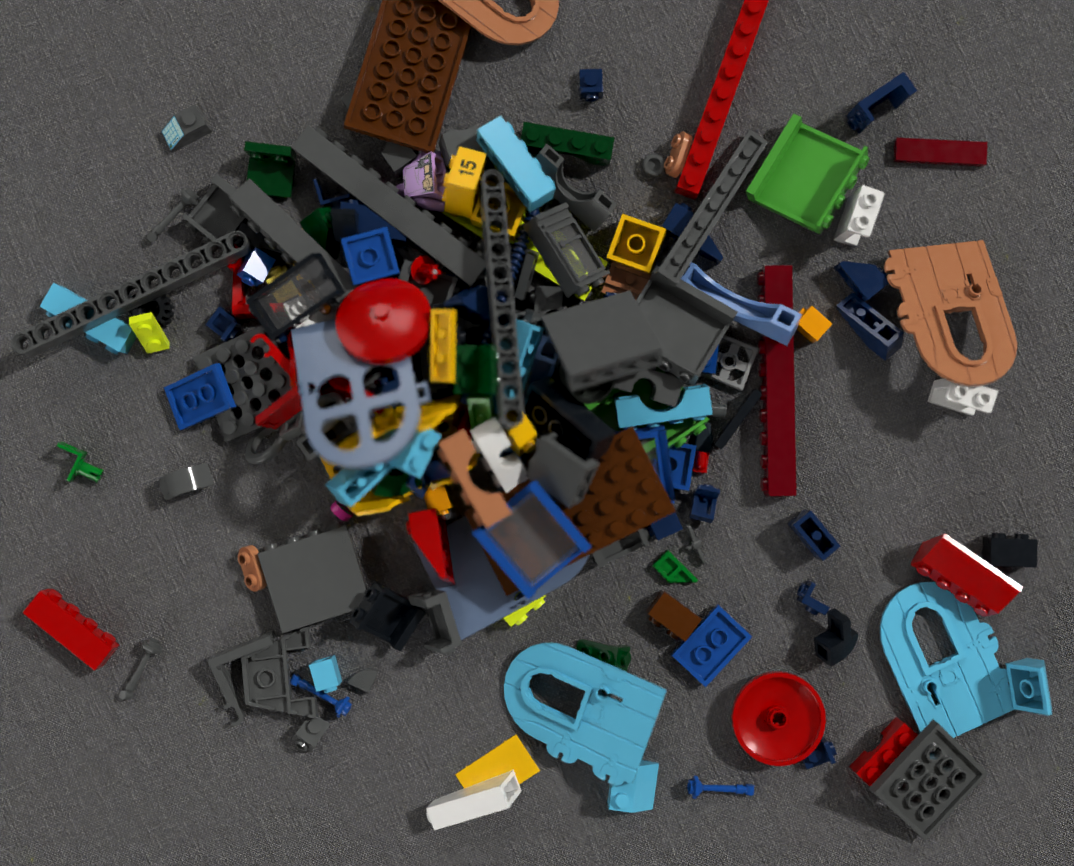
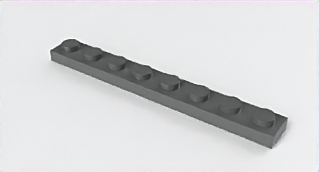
(711, 208)

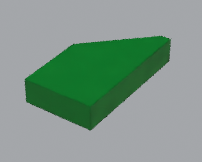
(672, 569)

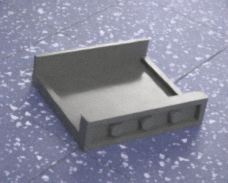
(685, 323)
(602, 340)
(313, 577)

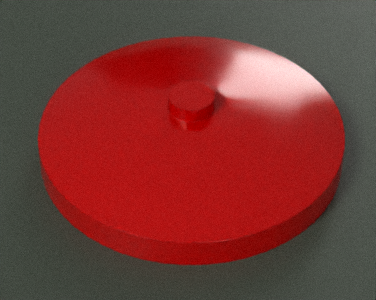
(383, 321)
(778, 718)

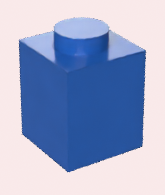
(255, 267)

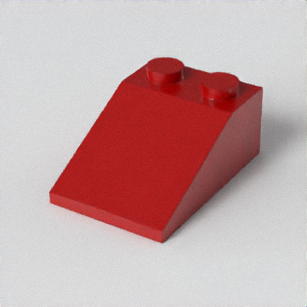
(431, 535)

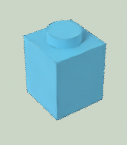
(325, 674)

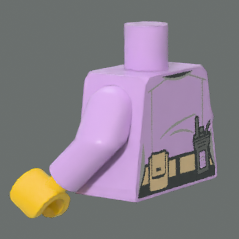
(424, 181)

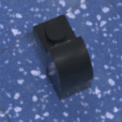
(837, 641)

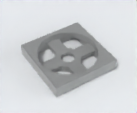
(751, 352)

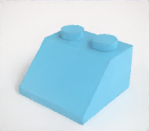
(1029, 686)
(635, 796)

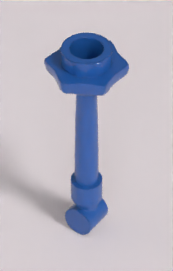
(342, 706)
(696, 787)

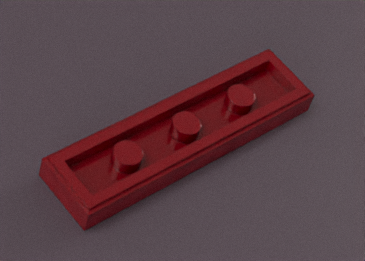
(940, 151)

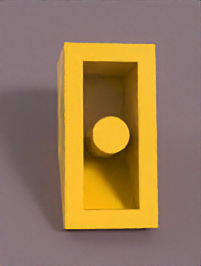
(523, 437)

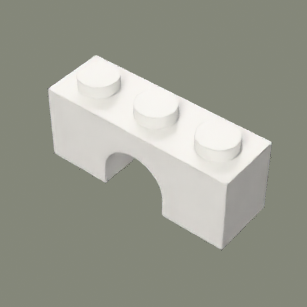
(492, 441)

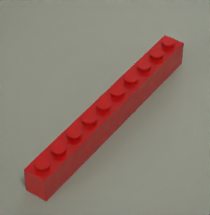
(720, 98)

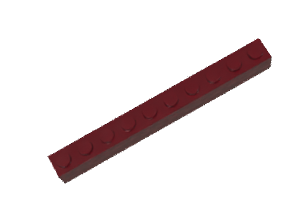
(777, 391)

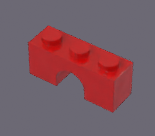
(895, 740)

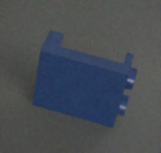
(896, 90)

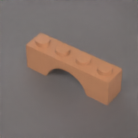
(488, 506)

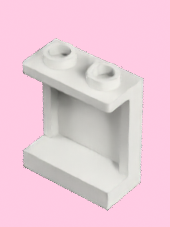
(859, 215)
(962, 398)

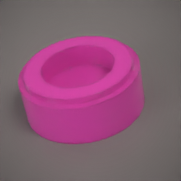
(341, 511)

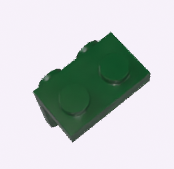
(614, 655)

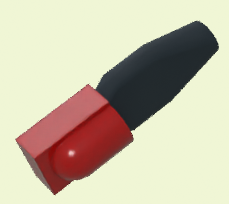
(703, 446)

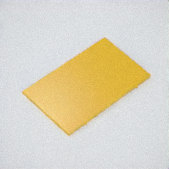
(503, 758)

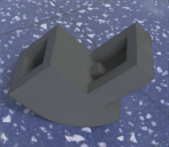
(186, 481)

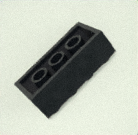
(556, 410)

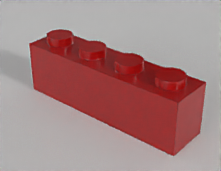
(71, 628)

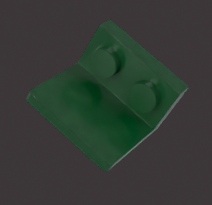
(271, 168)
(476, 369)

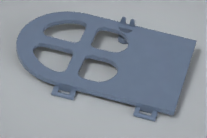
(322, 357)
(477, 594)

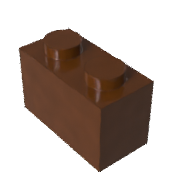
(673, 616)

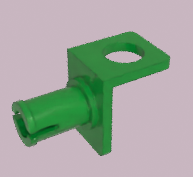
(80, 466)

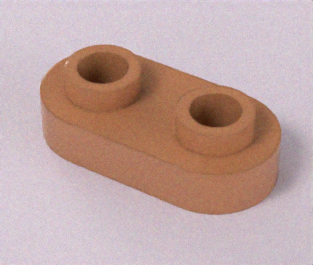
(676, 160)
(251, 568)

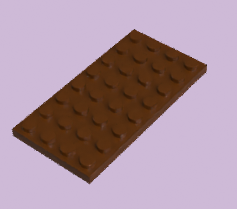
(408, 73)
(618, 502)

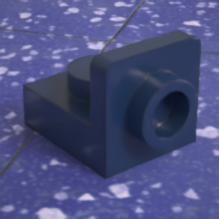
(591, 84)
(823, 753)

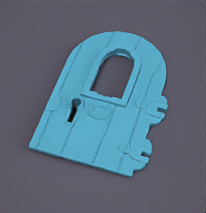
(966, 684)
(606, 731)

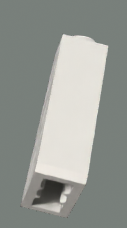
(474, 801)

